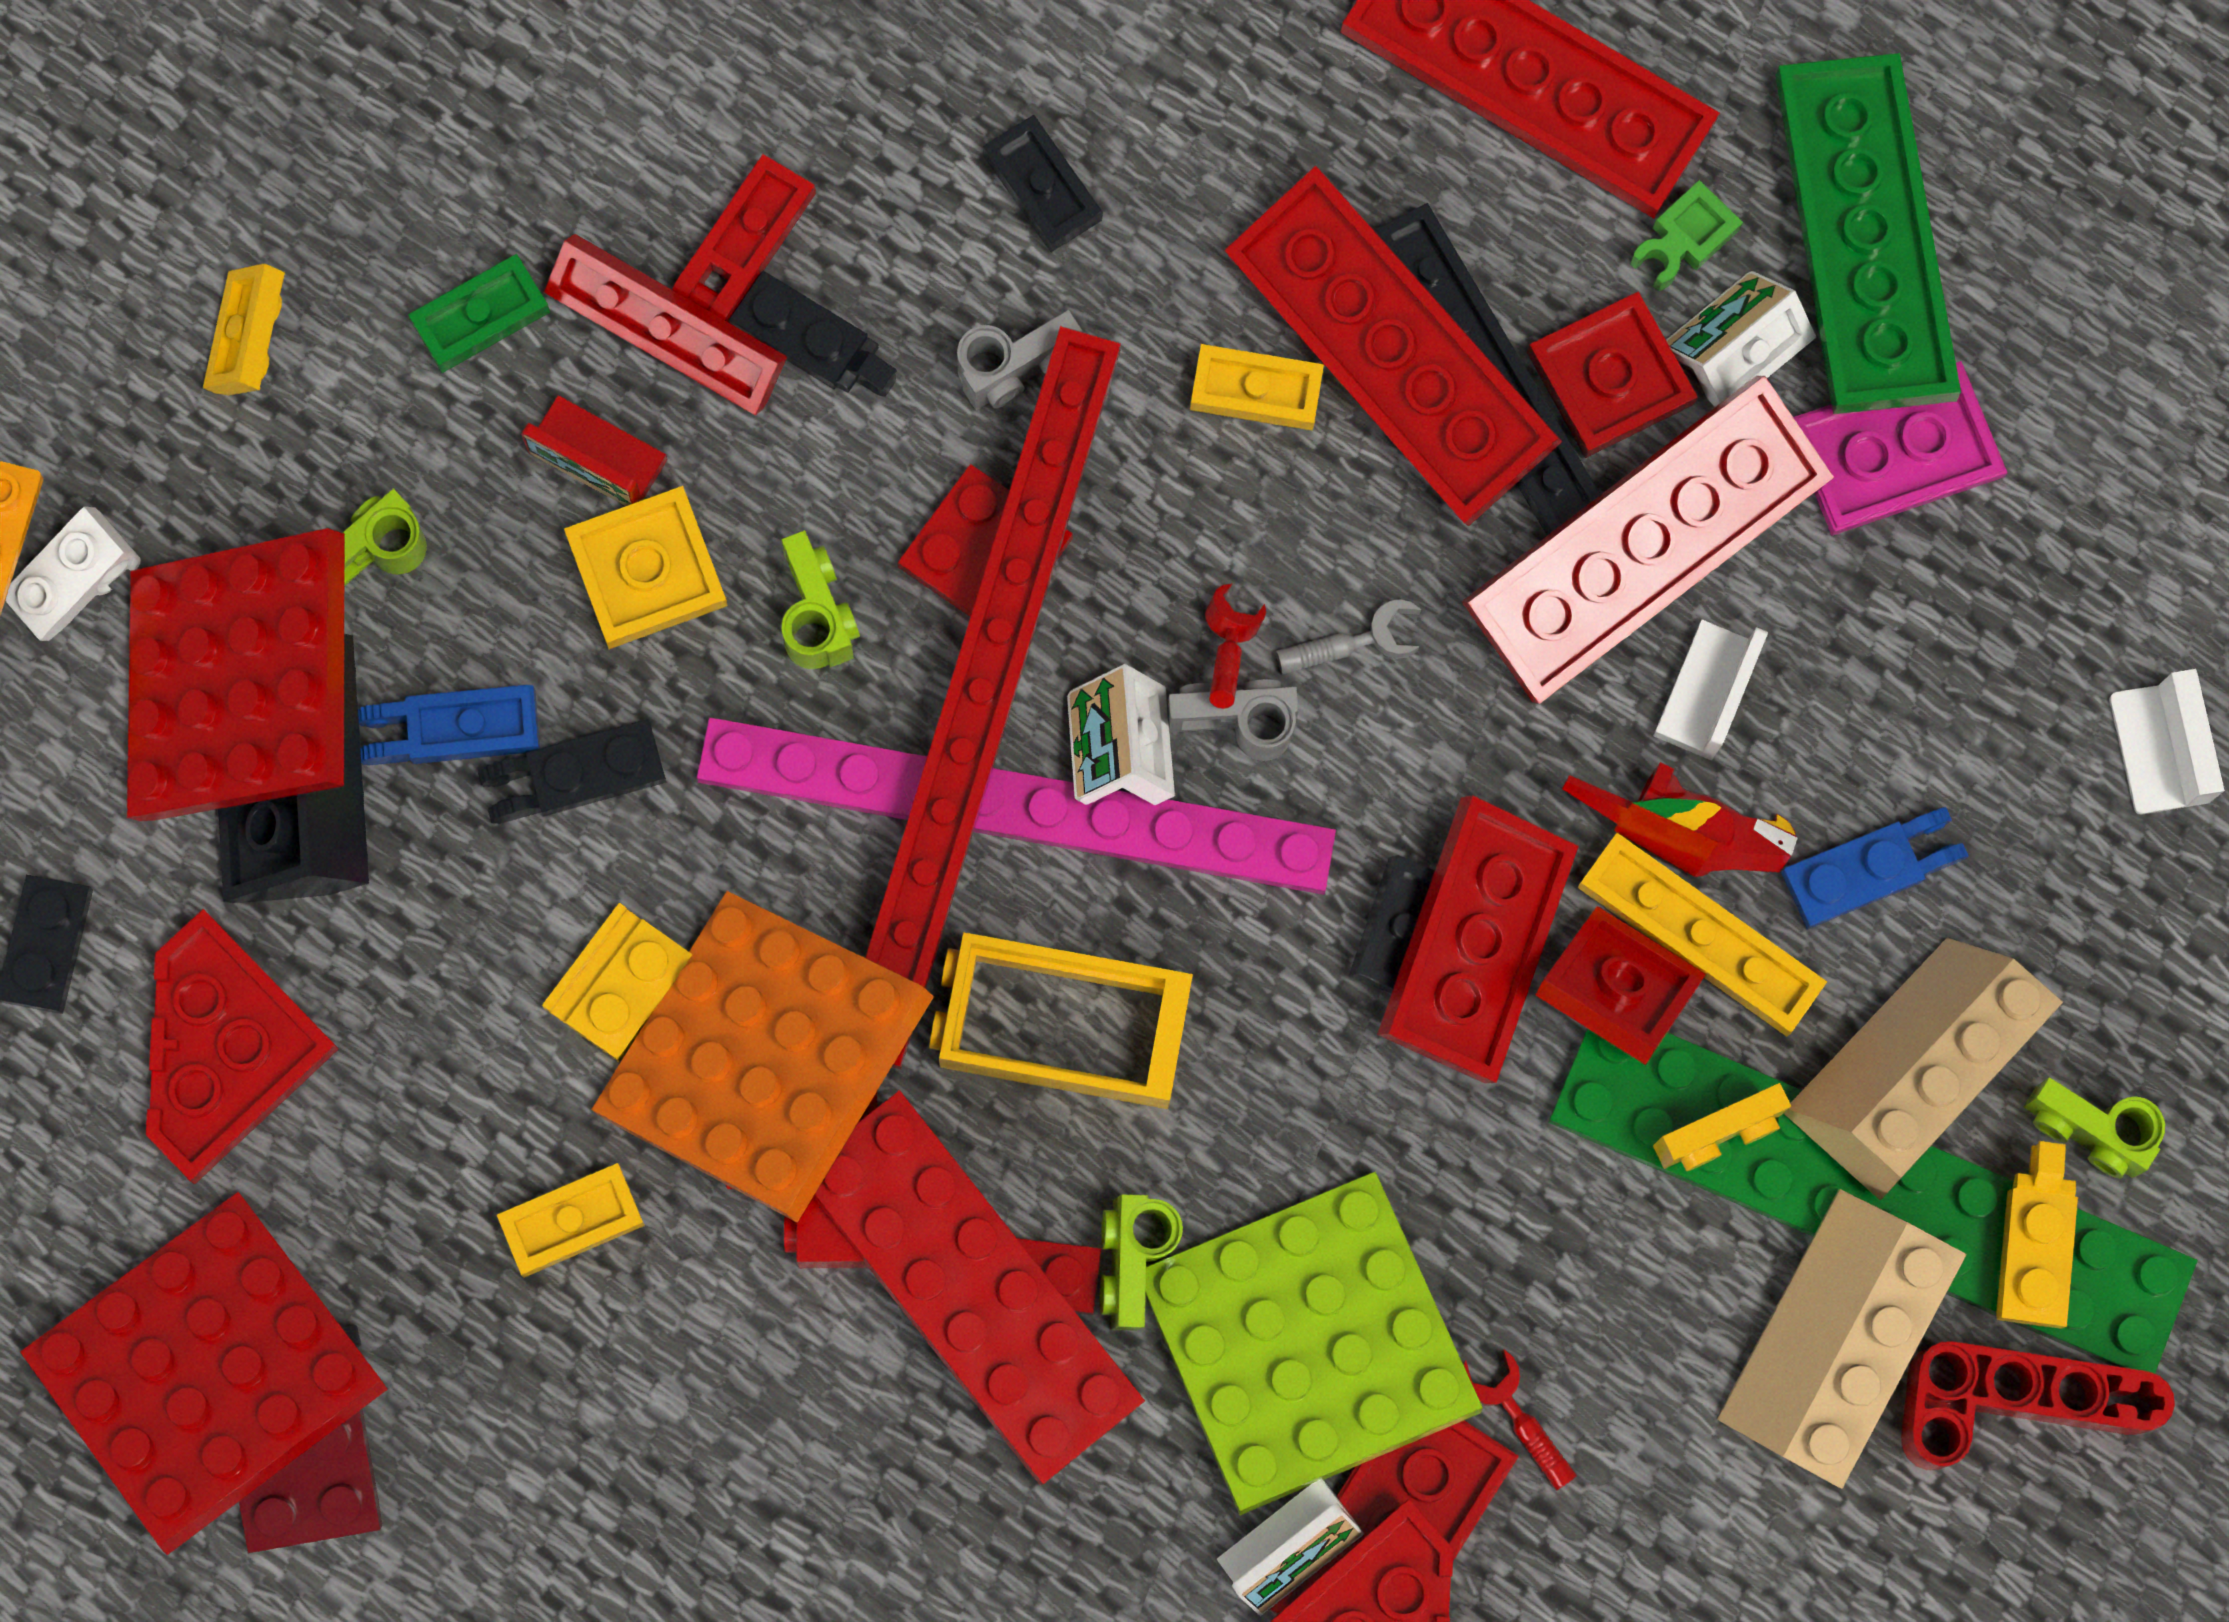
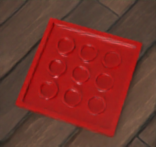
(236, 676)
(203, 1372)

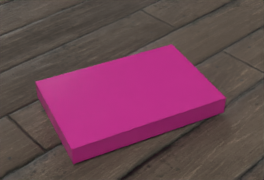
(1900, 456)

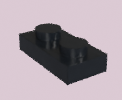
(1042, 183)
(1391, 922)
(44, 944)

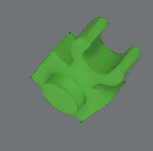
(1689, 231)

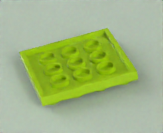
(1309, 1343)

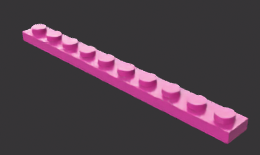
(1023, 807)

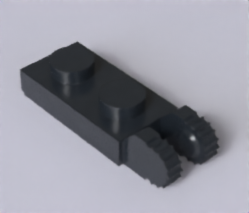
(578, 772)

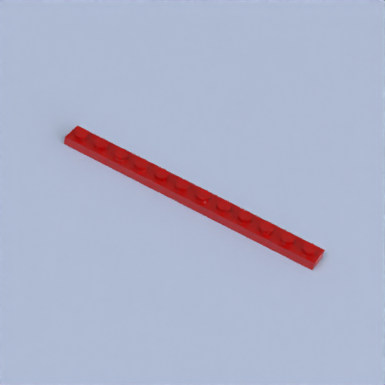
(992, 657)

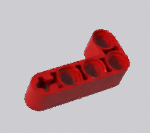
(2037, 1401)

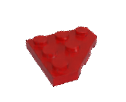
(220, 1047)
(1389, 1576)

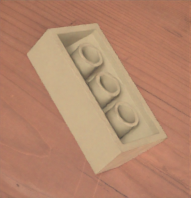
(1921, 1061)
(1841, 1337)

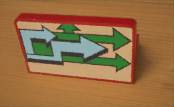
(594, 452)

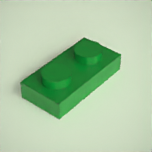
(479, 313)

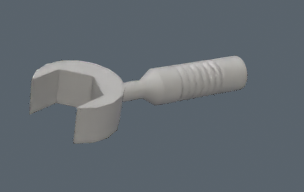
(1342, 644)

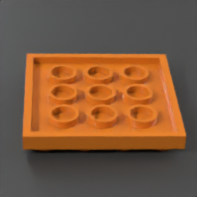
(763, 1055)

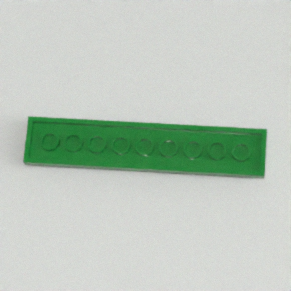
(2121, 1283)

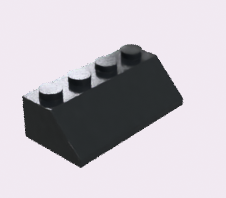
(305, 840)

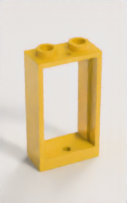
(959, 976)

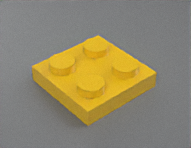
(645, 567)

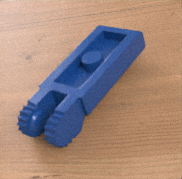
(455, 725)
(1867, 869)

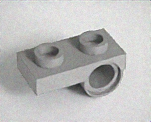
(1019, 360)
(1194, 712)

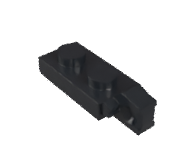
(812, 337)

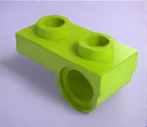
(370, 525)
(812, 573)
(2066, 1115)
(1124, 1291)

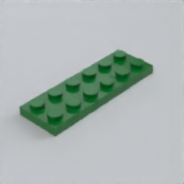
(1867, 234)

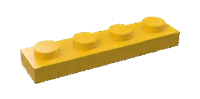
(1702, 934)

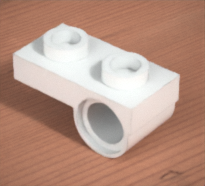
(70, 573)

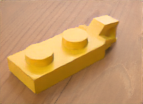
(2038, 1242)

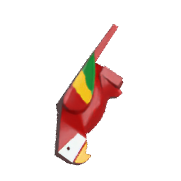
(1691, 827)

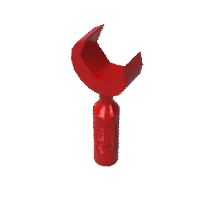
(1233, 628)
(1525, 1425)

